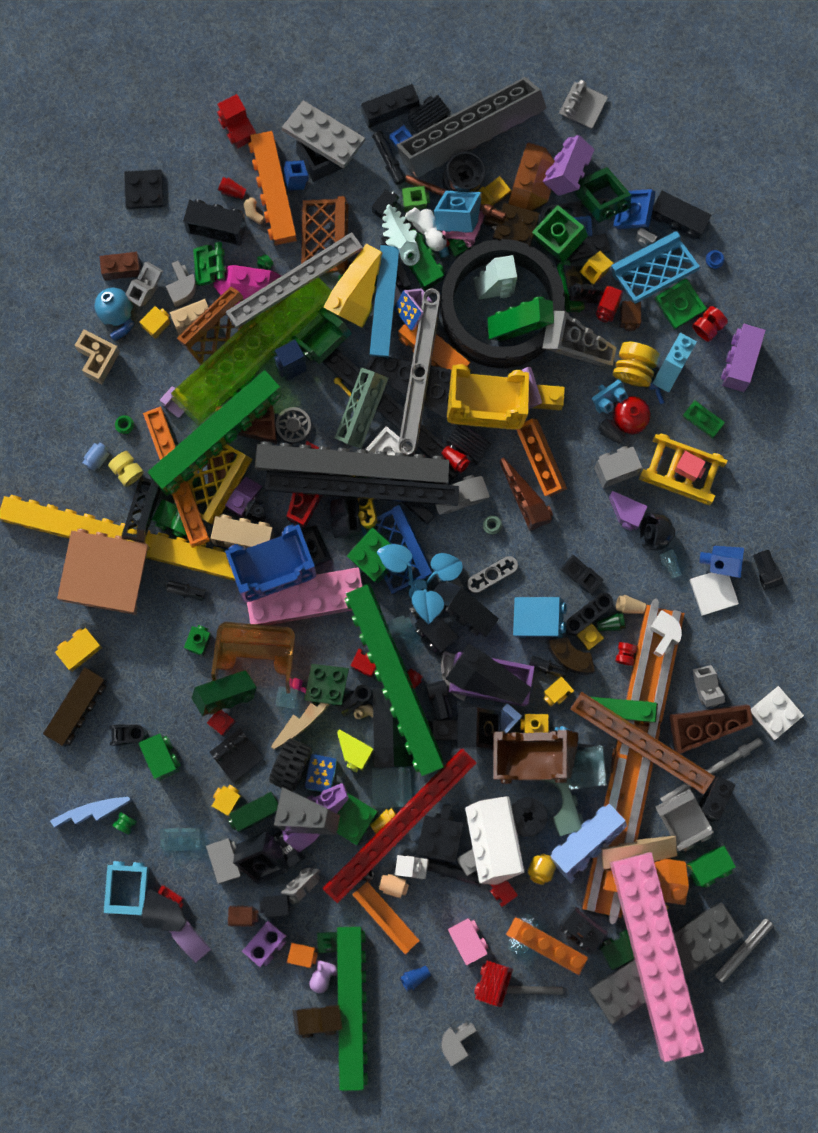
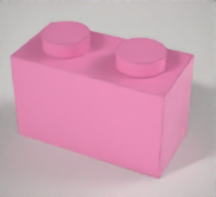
(467, 941)

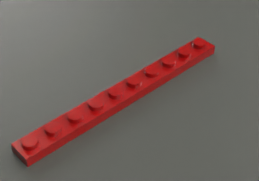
(399, 825)

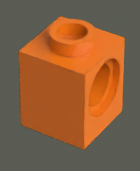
(302, 955)

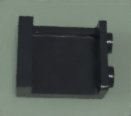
(716, 798)

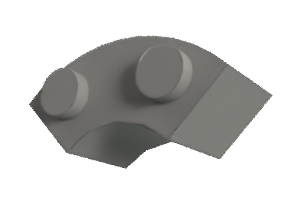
(471, 492)

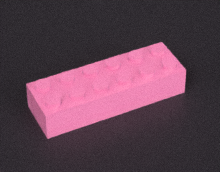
(309, 599)

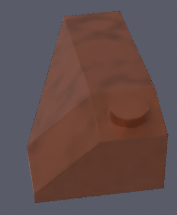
(530, 504)

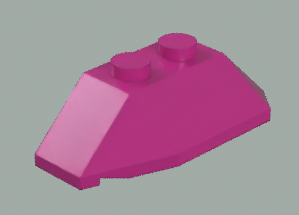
(245, 280)

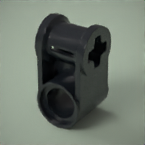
(124, 734)

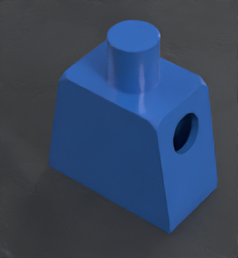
(724, 560)

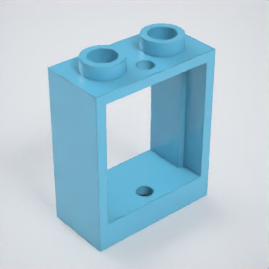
(674, 362)
(120, 866)

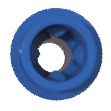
(414, 978)

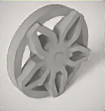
(293, 424)

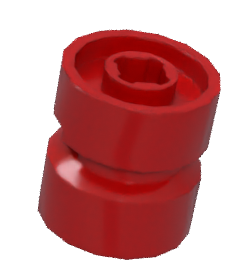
(712, 321)

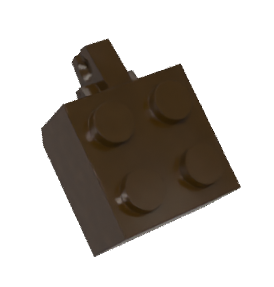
(516, 226)

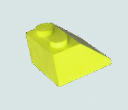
(354, 751)

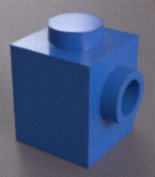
(295, 175)

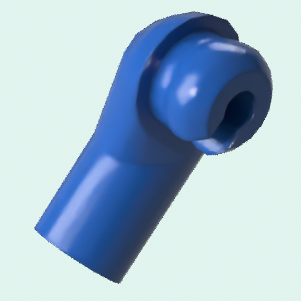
(122, 331)

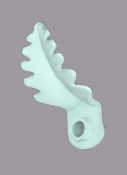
(400, 235)

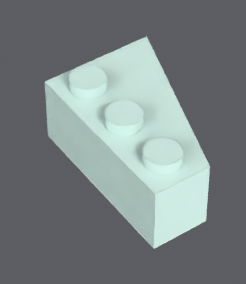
(497, 279)

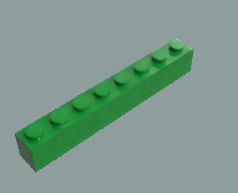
(350, 1003)

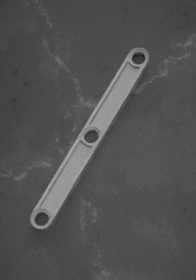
(418, 385)

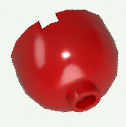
(632, 415)

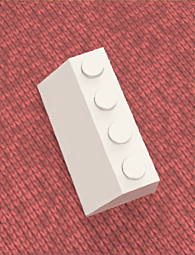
(494, 840)

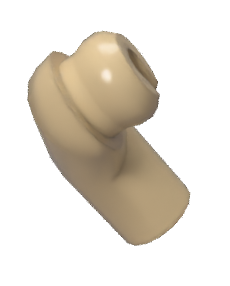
(250, 210)
(363, 711)

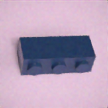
(290, 360)

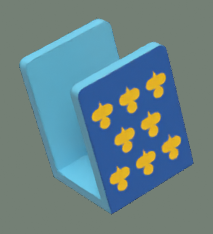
(320, 773)

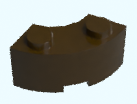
(570, 658)
(317, 1020)

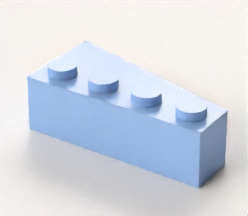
(588, 842)

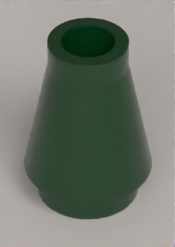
(612, 623)

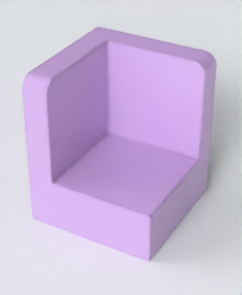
(167, 402)

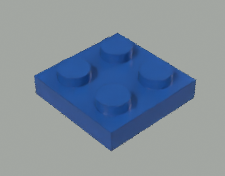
(640, 211)

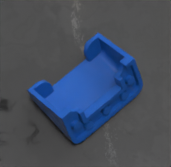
(271, 565)

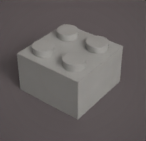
(618, 466)

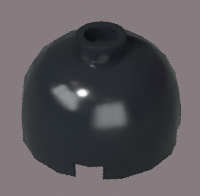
(657, 531)

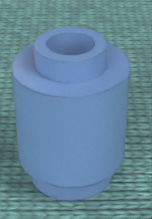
(96, 456)

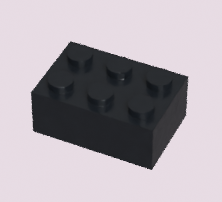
(215, 222)

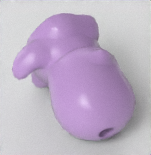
(321, 977)

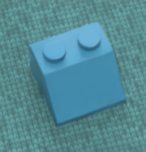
(458, 211)

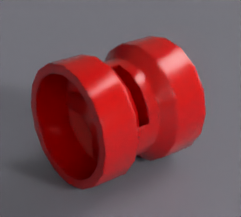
(626, 654)

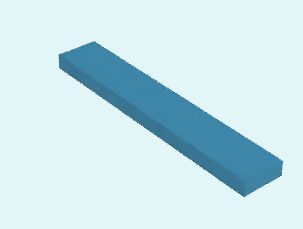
(384, 302)

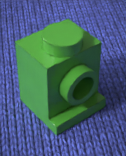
(410, 194)

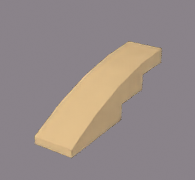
(296, 726)
(659, 847)

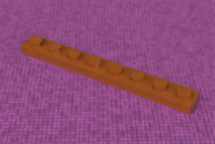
(642, 743)

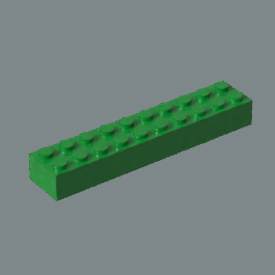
(395, 680)

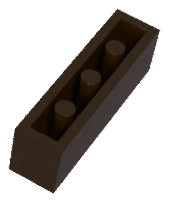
(75, 707)

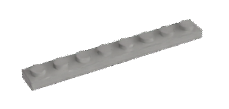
(294, 280)

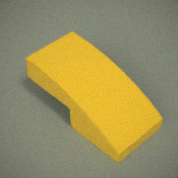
(494, 191)

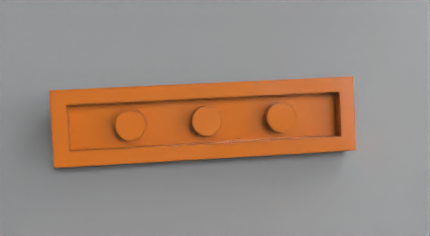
(386, 917)

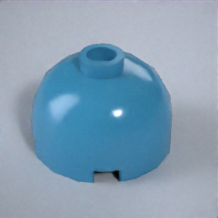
(113, 306)

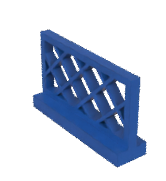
(412, 543)

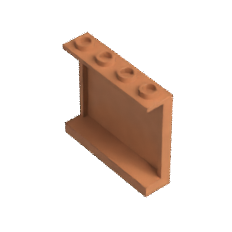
(102, 571)

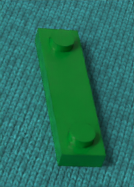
(631, 709)

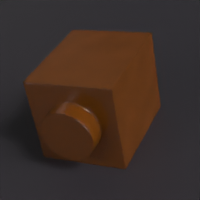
(630, 315)

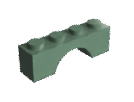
(567, 819)

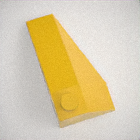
(355, 289)

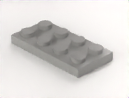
(323, 134)

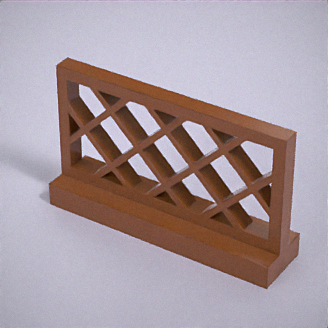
(341, 227)
(210, 319)

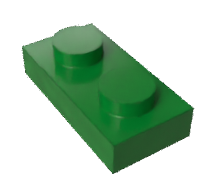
(703, 419)

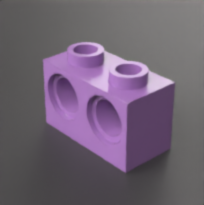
(260, 940)

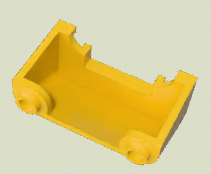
(488, 399)

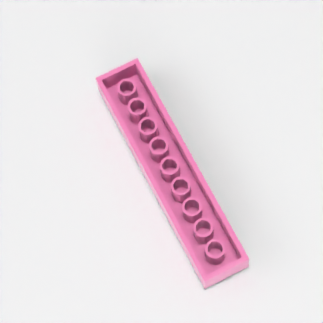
(656, 957)

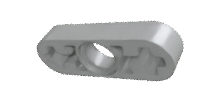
(477, 577)

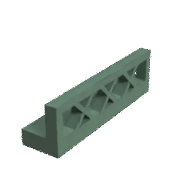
(363, 409)

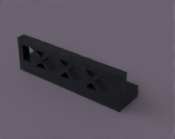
(146, 511)

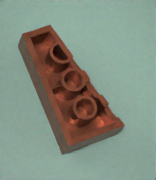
(703, 726)

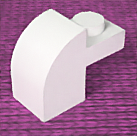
(669, 629)
(411, 867)

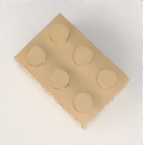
(230, 532)

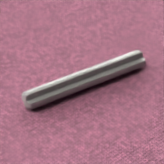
(744, 950)

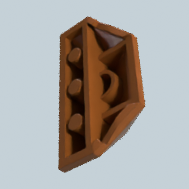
(528, 189)

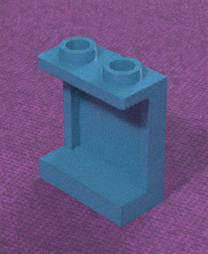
(539, 617)

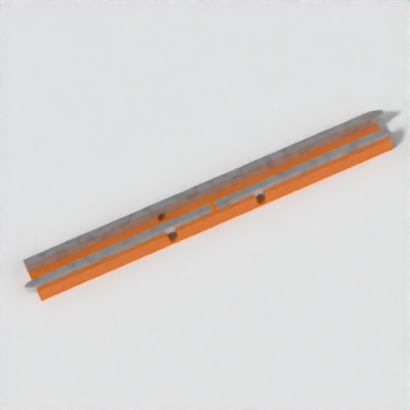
(632, 771)

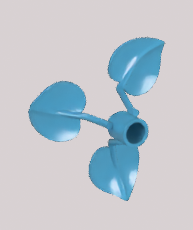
(427, 604)

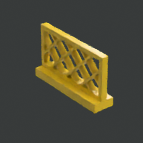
(227, 485)

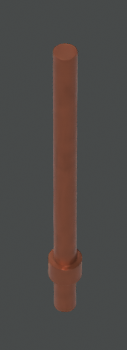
(486, 209)

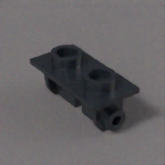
(255, 511)

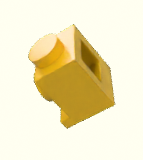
(557, 692)

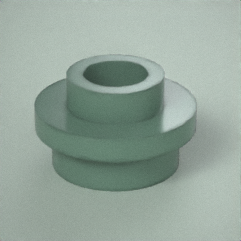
(489, 519)

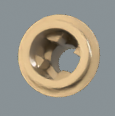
(630, 605)

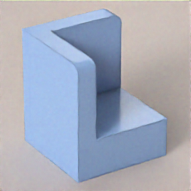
(509, 718)

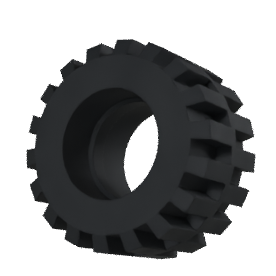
(290, 765)

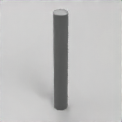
(535, 990)

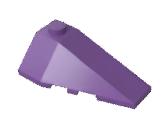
(330, 798)

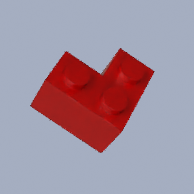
(234, 118)

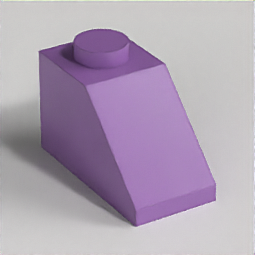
(243, 493)
(627, 510)

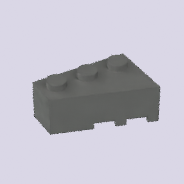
(302, 815)

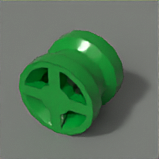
(124, 823)

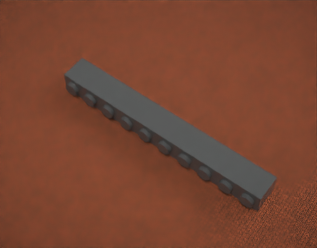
(351, 464)

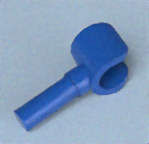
(657, 391)

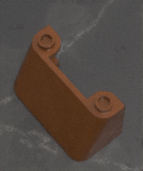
(534, 756)

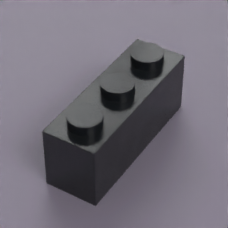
(389, 105)
(680, 215)

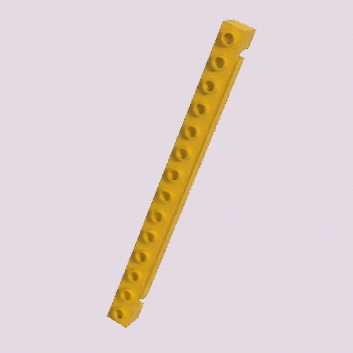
(162, 548)

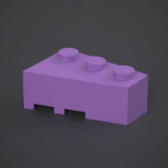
(569, 166)

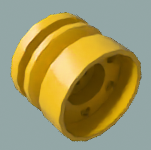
(636, 364)

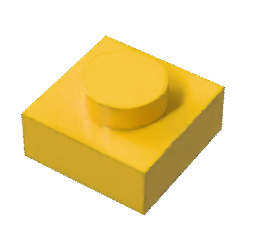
(590, 637)

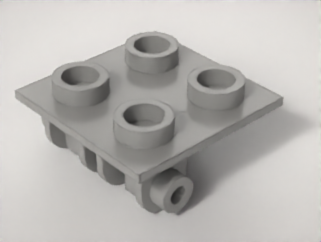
(583, 104)

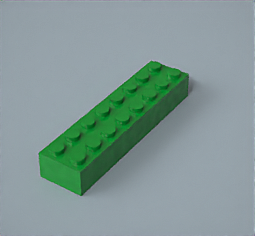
(216, 433)

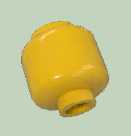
(541, 869)

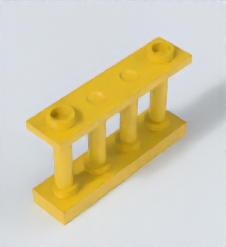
(668, 481)

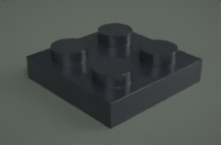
(143, 189)

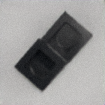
(581, 574)

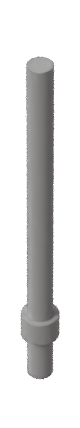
(742, 751)

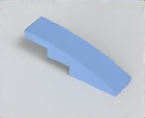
(97, 809)

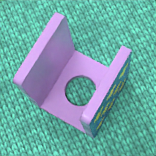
(410, 307)

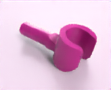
(297, 684)

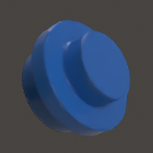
(715, 259)

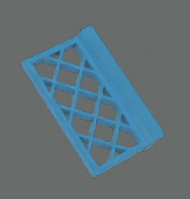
(660, 249)

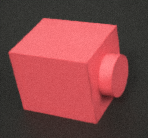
(690, 466)

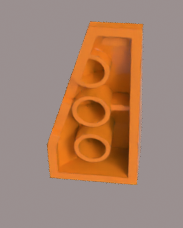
(672, 880)

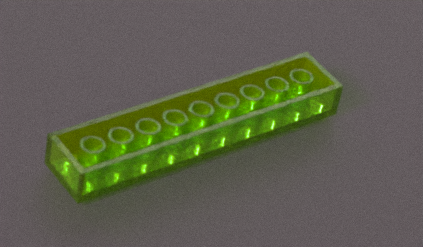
(248, 351)

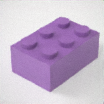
(742, 357)

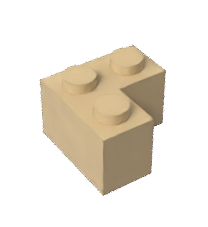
(100, 353)

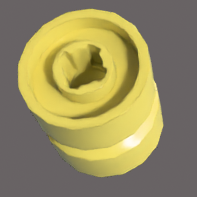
(127, 470)

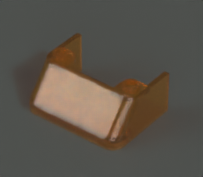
(254, 642)

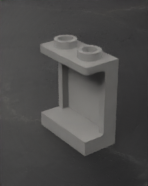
(685, 820)

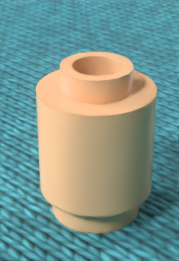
(393, 886)

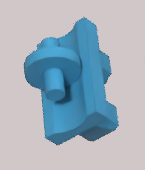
(608, 396)

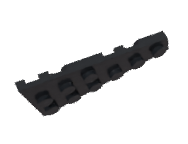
(399, 374)

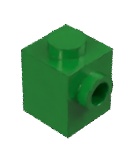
(198, 640)

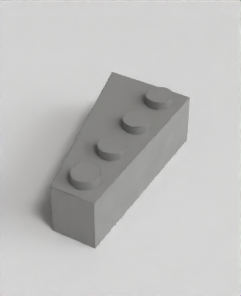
(576, 341)

